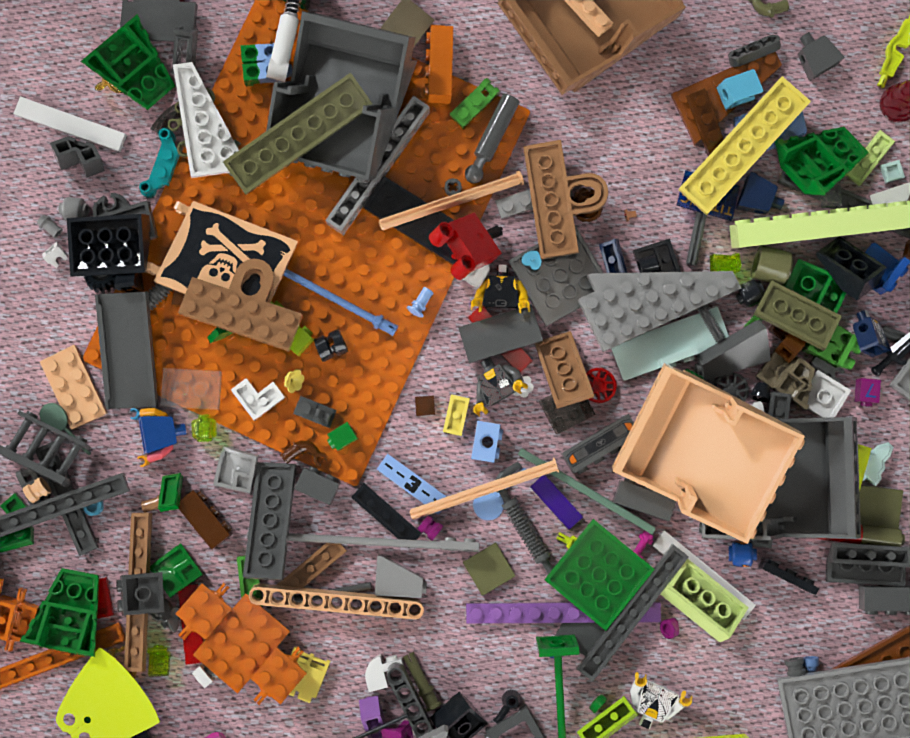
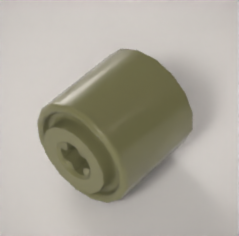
(772, 265)

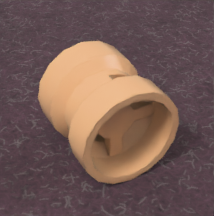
(36, 490)

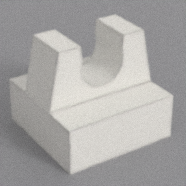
(52, 253)

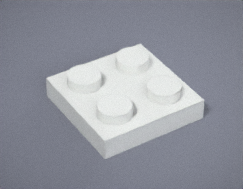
(826, 396)

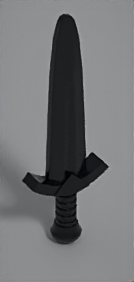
(897, 352)

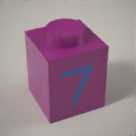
(867, 391)

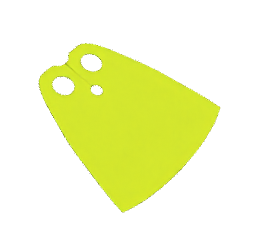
(109, 698)

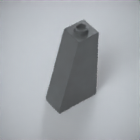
(736, 352)

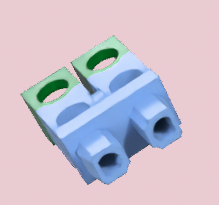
(256, 63)

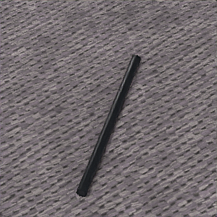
(383, 726)

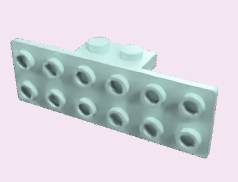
(666, 345)

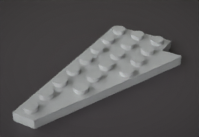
(639, 302)

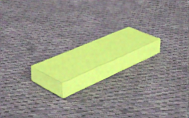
(877, 149)

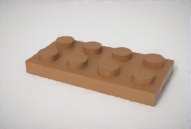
(564, 370)

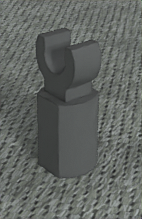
(825, 367)

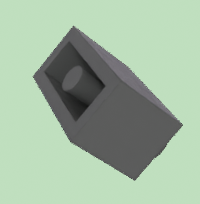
(317, 485)

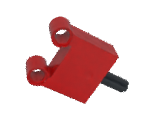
(468, 242)

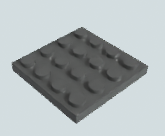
(558, 281)

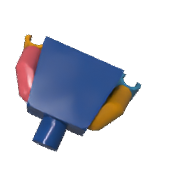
(157, 433)

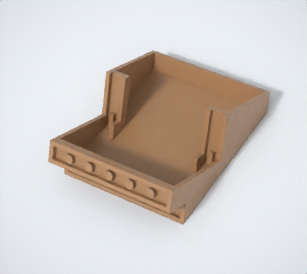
(570, 49)

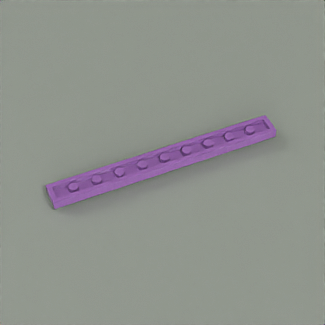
(539, 613)

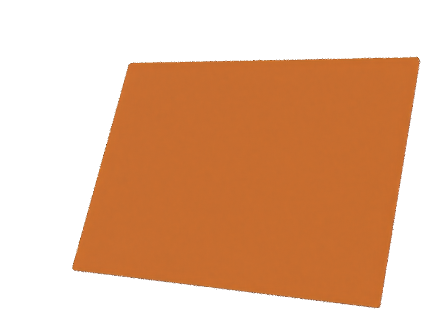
(364, 266)

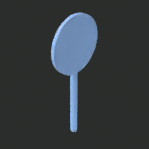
(489, 506)

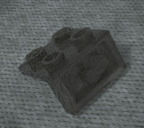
(566, 416)

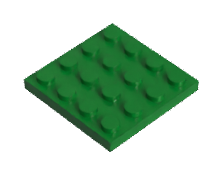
(599, 574)

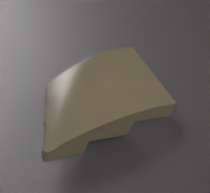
(408, 20)
(788, 378)

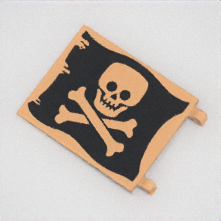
(214, 245)

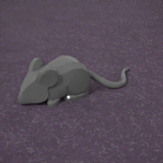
(168, 617)

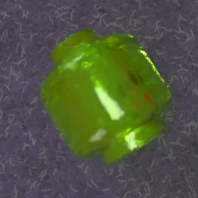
(204, 428)

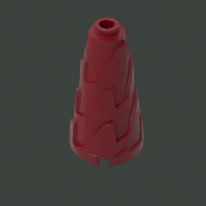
(896, 102)

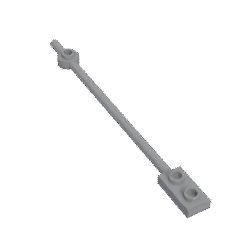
(449, 544)

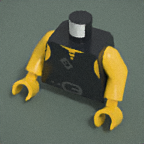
(501, 292)

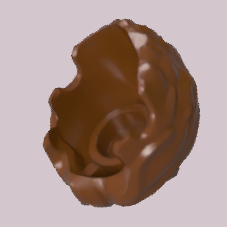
(582, 195)

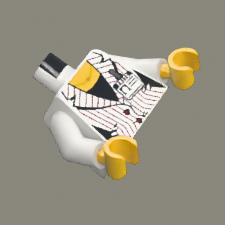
(656, 701)

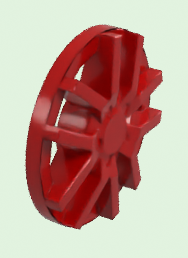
(599, 385)

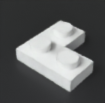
(254, 402)

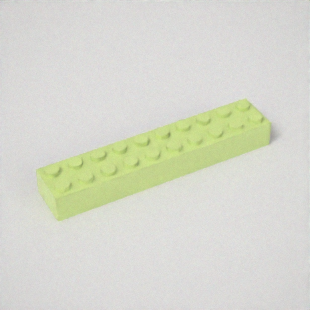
(820, 224)

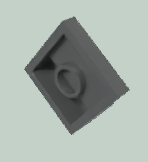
(140, 593)

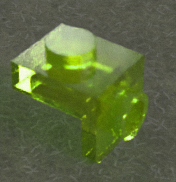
(725, 262)
(158, 661)

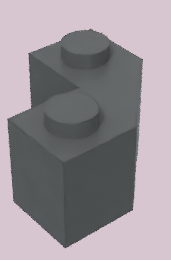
(71, 152)

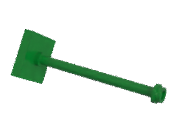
(558, 647)

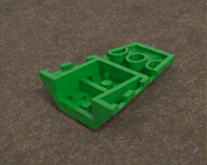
(131, 64)
(819, 159)
(67, 615)

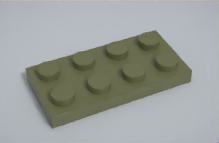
(797, 315)

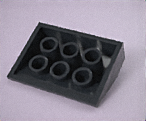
(108, 244)

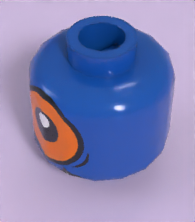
(742, 554)

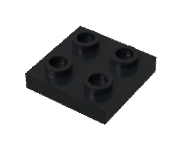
(656, 258)

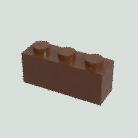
(205, 518)

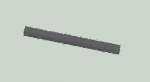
(353, 588)

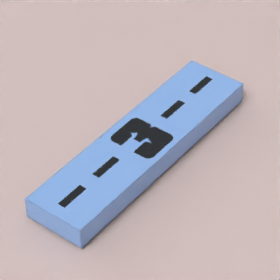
(409, 481)

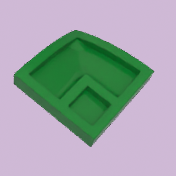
(177, 570)

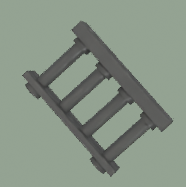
(43, 467)

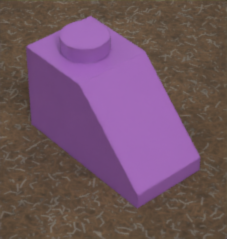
(371, 715)

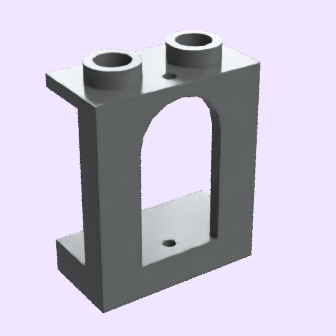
(513, 720)

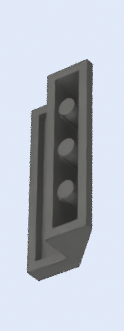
(867, 564)

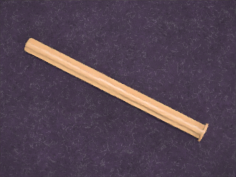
(451, 201)
(484, 489)

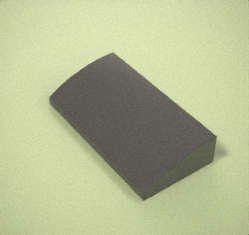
(500, 334)

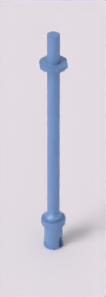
(377, 321)

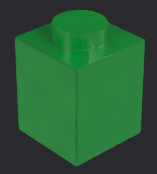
(342, 436)

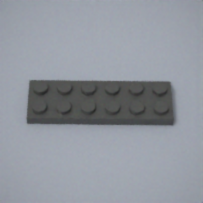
(269, 521)

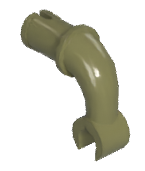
(770, 9)

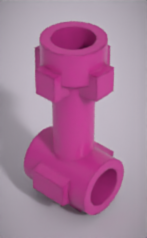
(646, 538)

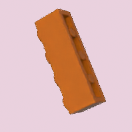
(440, 64)

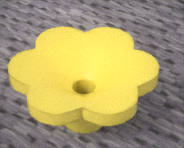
(294, 380)

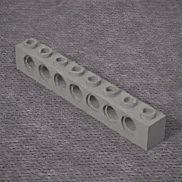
(359, 192)

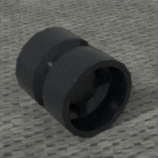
(324, 348)

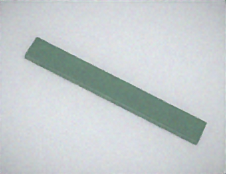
(590, 493)

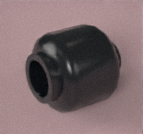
(750, 293)

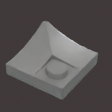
(236, 469)

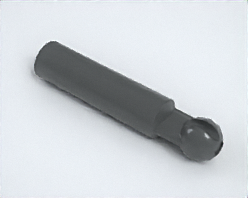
(492, 137)

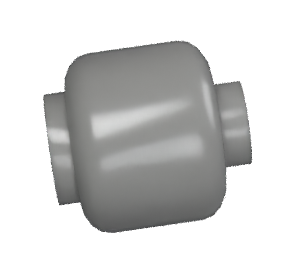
(73, 208)

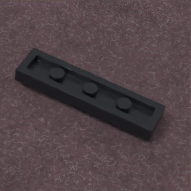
(385, 513)

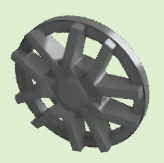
(732, 387)

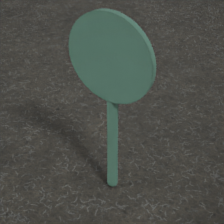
(56, 417)

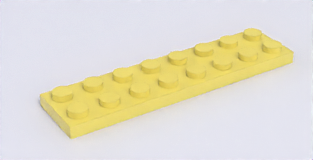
(744, 145)

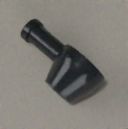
(762, 390)
(506, 706)

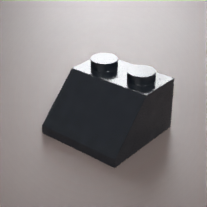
(460, 717)

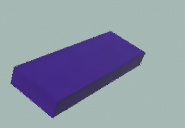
(556, 502)

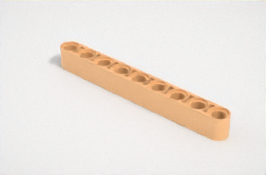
(327, 605)

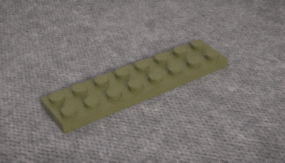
(297, 134)

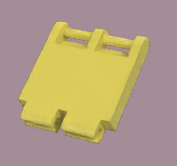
(312, 681)

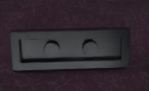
(789, 576)

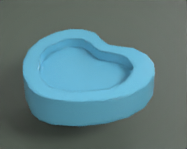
(532, 259)

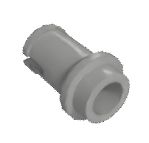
(46, 223)

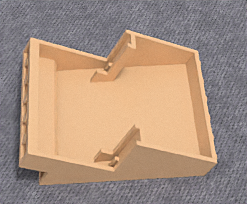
(708, 452)

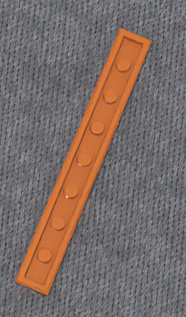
(52, 658)

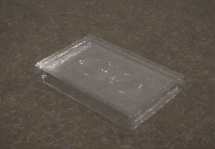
(191, 389)

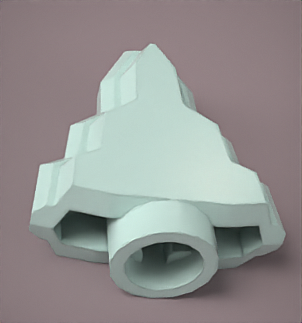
(876, 462)

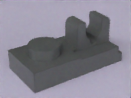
(315, 412)

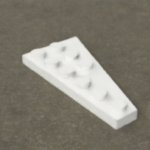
(204, 130)

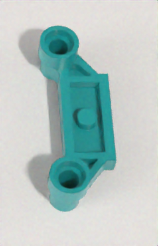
(164, 165)

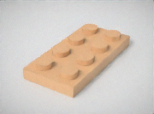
(73, 387)

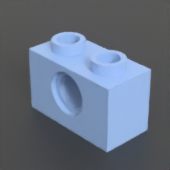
(486, 429)

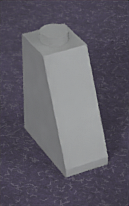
(397, 580)

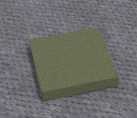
(489, 569)

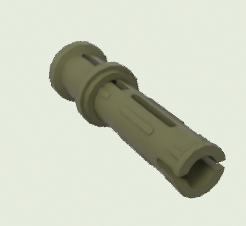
(425, 690)

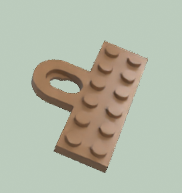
(552, 200)
(243, 313)

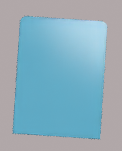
(739, 89)

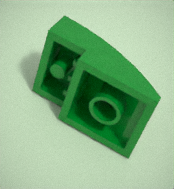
(815, 285)

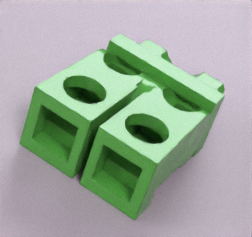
(837, 349)

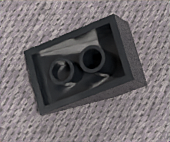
(851, 267)

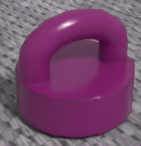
(669, 628)

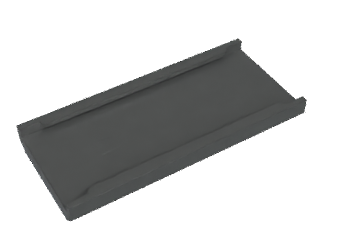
(126, 350)

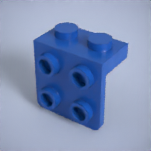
(894, 268)

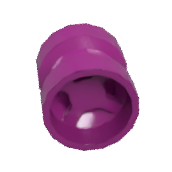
(430, 527)

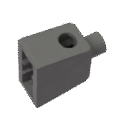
(818, 55)

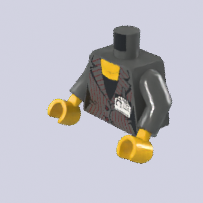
(496, 384)

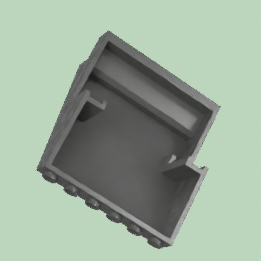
(382, 67)
(819, 489)

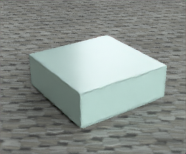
(892, 171)

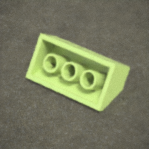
(705, 601)

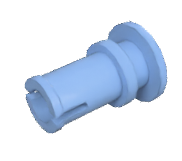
(419, 304)

